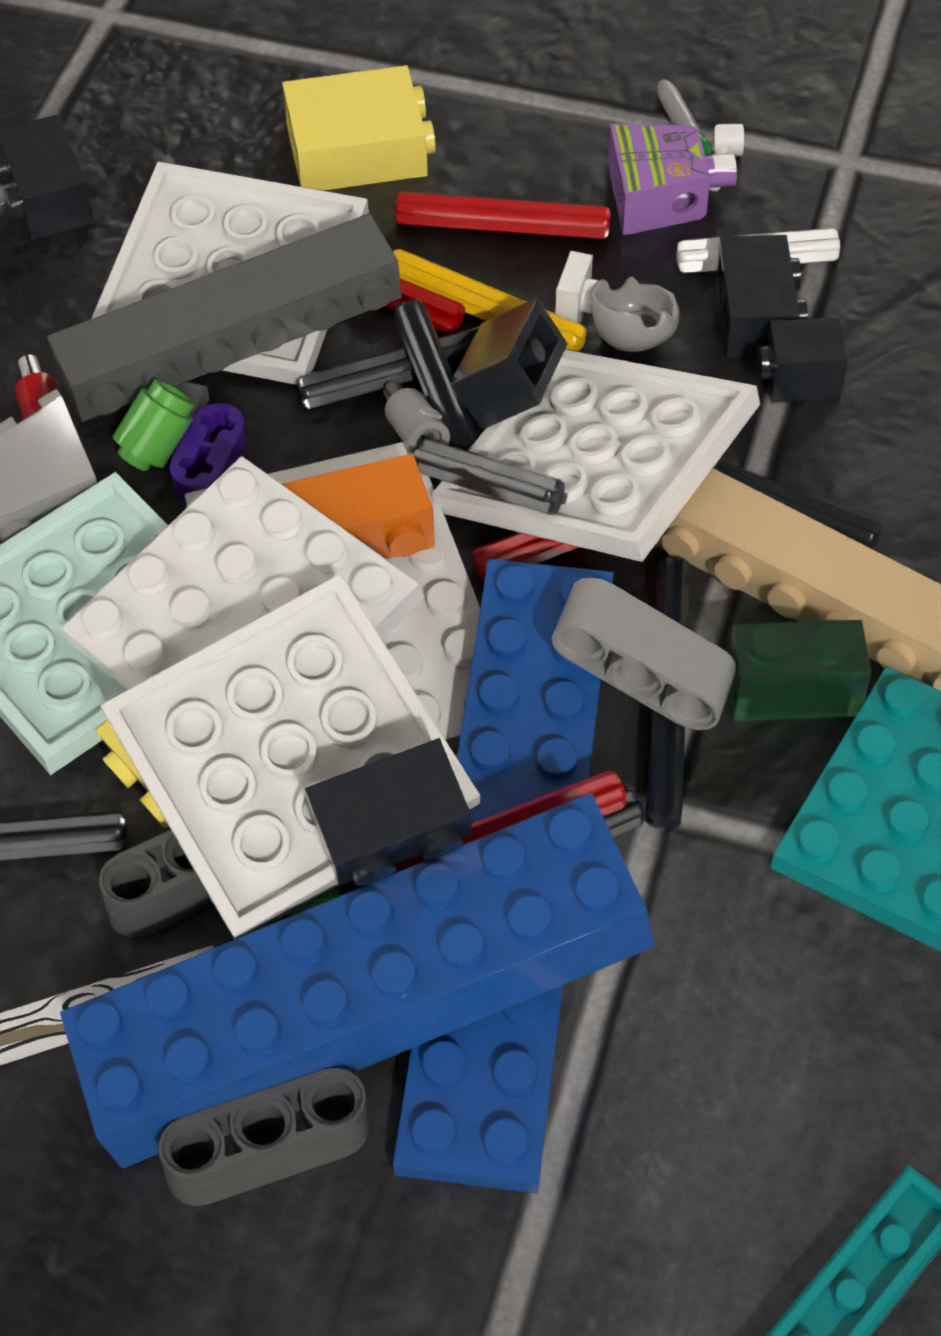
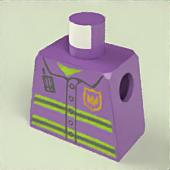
(663, 174)

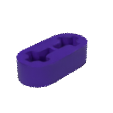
(197, 448)

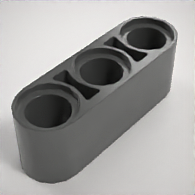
(159, 871)
(286, 1107)

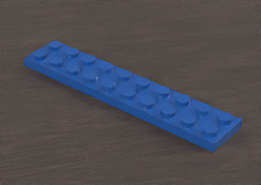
(528, 729)

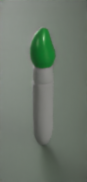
(678, 110)

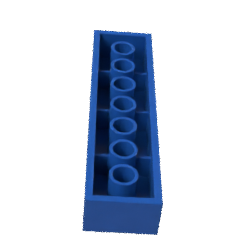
(359, 975)

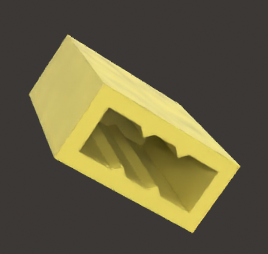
(357, 128)

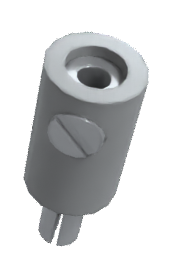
(413, 416)

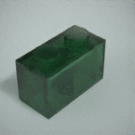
(799, 670)

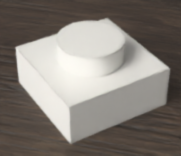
(575, 287)

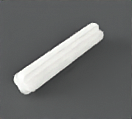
(807, 245)

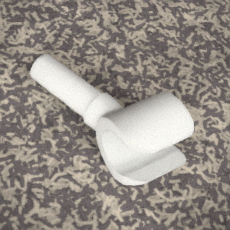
(728, 139)

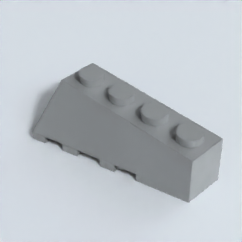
(40, 466)

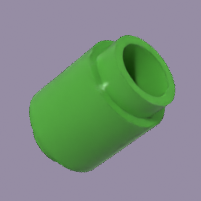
(154, 425)

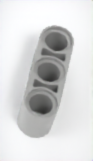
(644, 653)

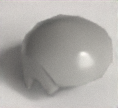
(634, 315)

